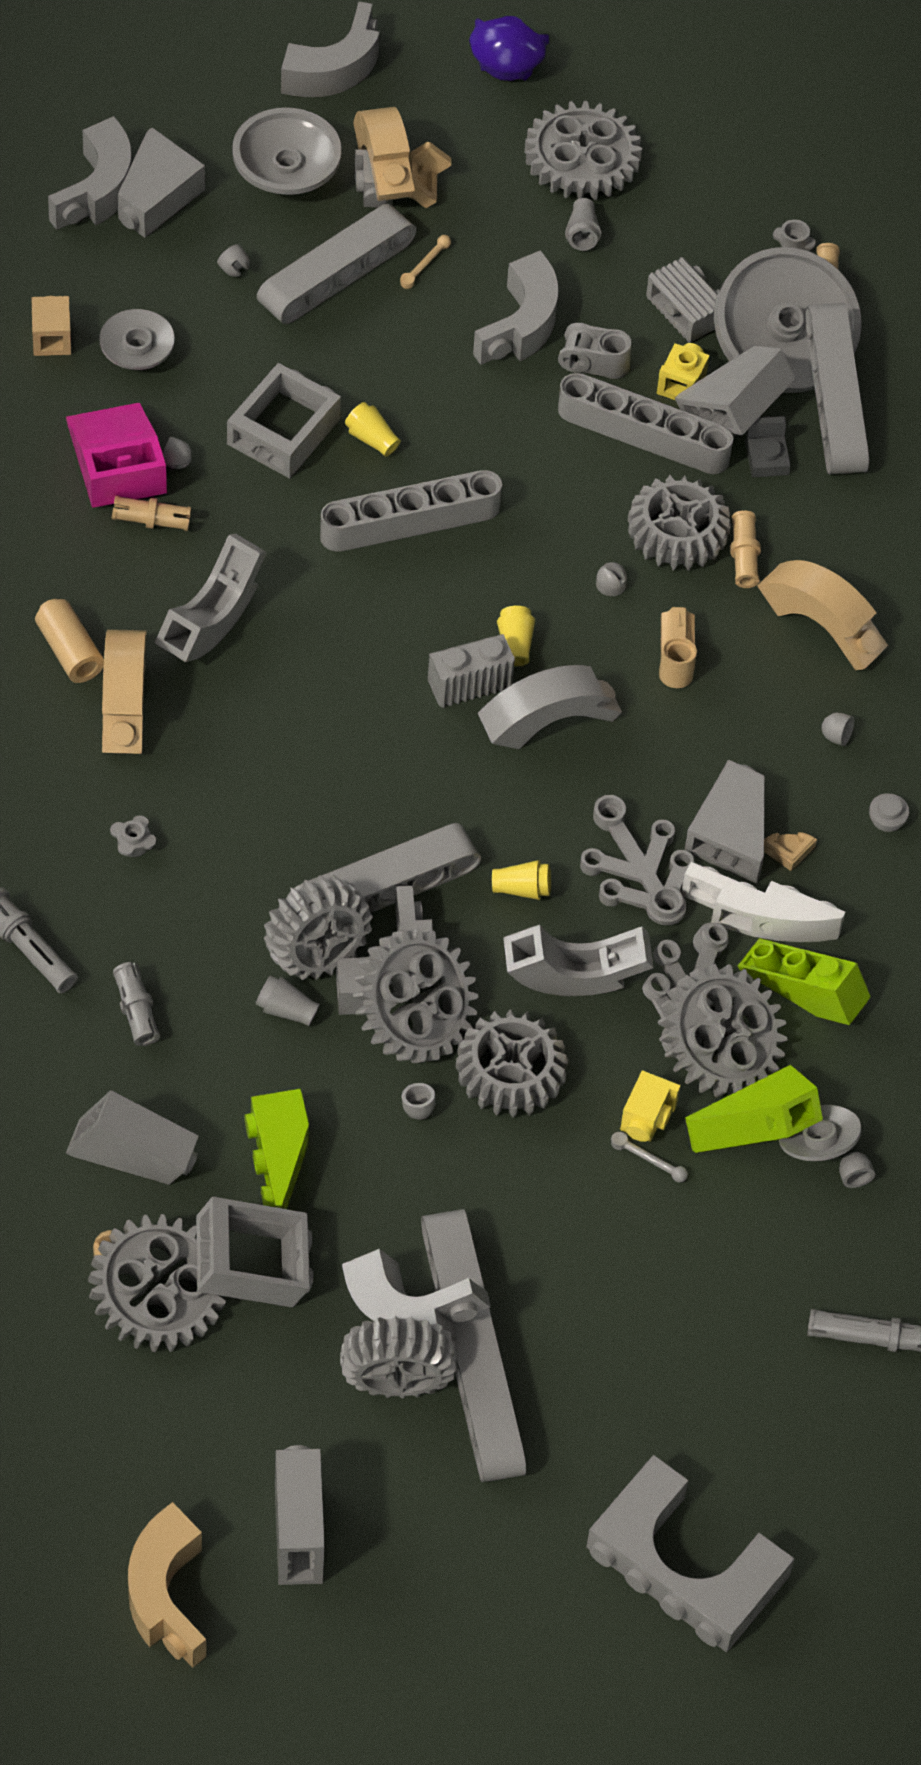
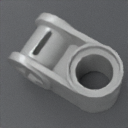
(598, 351)

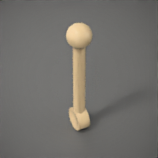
(407, 280)

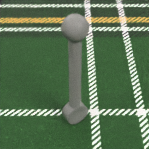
(620, 1141)

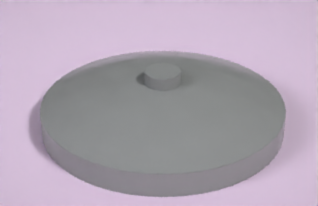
(767, 304)

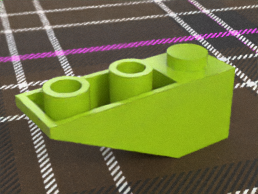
(811, 980)
(758, 1113)
(282, 1140)

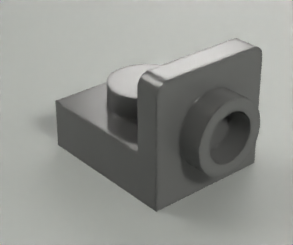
(767, 447)

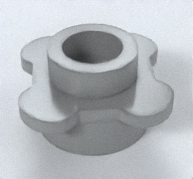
(794, 235)
(136, 845)

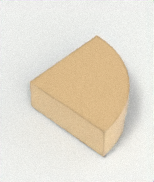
(789, 848)

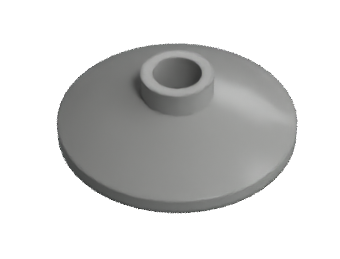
(141, 329)
(826, 1139)

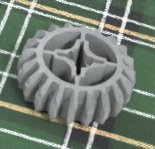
(675, 533)
(317, 927)
(513, 1048)
(398, 1357)

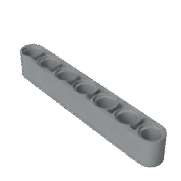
(479, 1365)

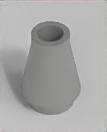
(583, 226)
(286, 1001)

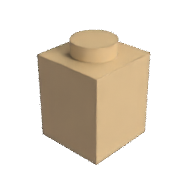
(51, 325)

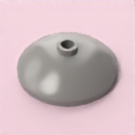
(286, 151)

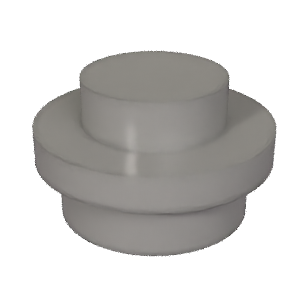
(888, 812)

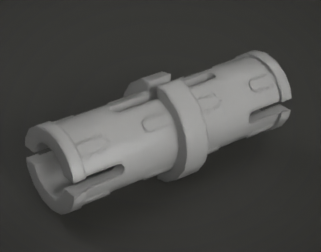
(136, 1004)

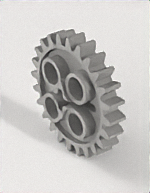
(583, 150)
(398, 962)
(692, 1015)
(131, 1255)

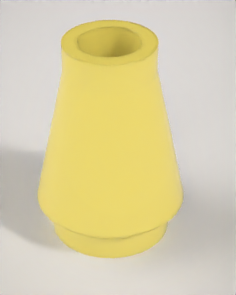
(371, 428)
(518, 628)
(523, 880)

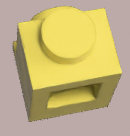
(684, 364)
(649, 1106)

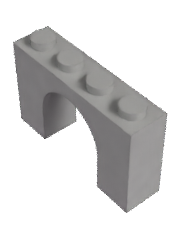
(714, 1606)

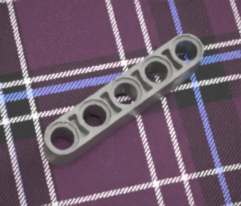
(336, 263)
(836, 388)
(645, 423)
(410, 510)
(415, 863)

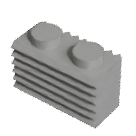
(683, 298)
(471, 670)

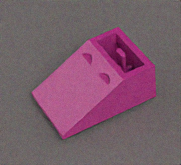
(118, 454)

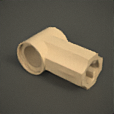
(677, 647)

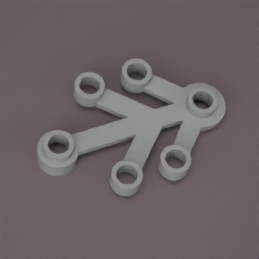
(638, 867)
(706, 948)

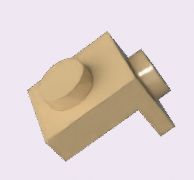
(425, 165)

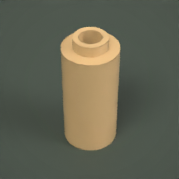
(69, 640)

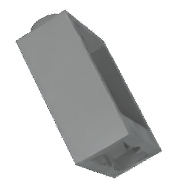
(270, 447)
(213, 1264)

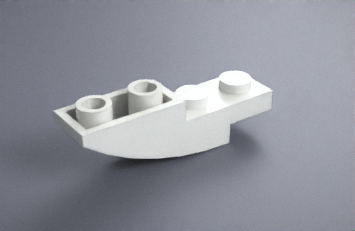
(774, 915)

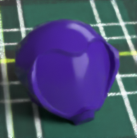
(507, 47)

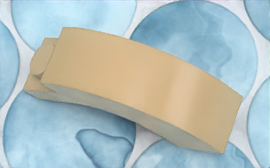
(387, 145)
(831, 602)
(123, 691)
(157, 1555)

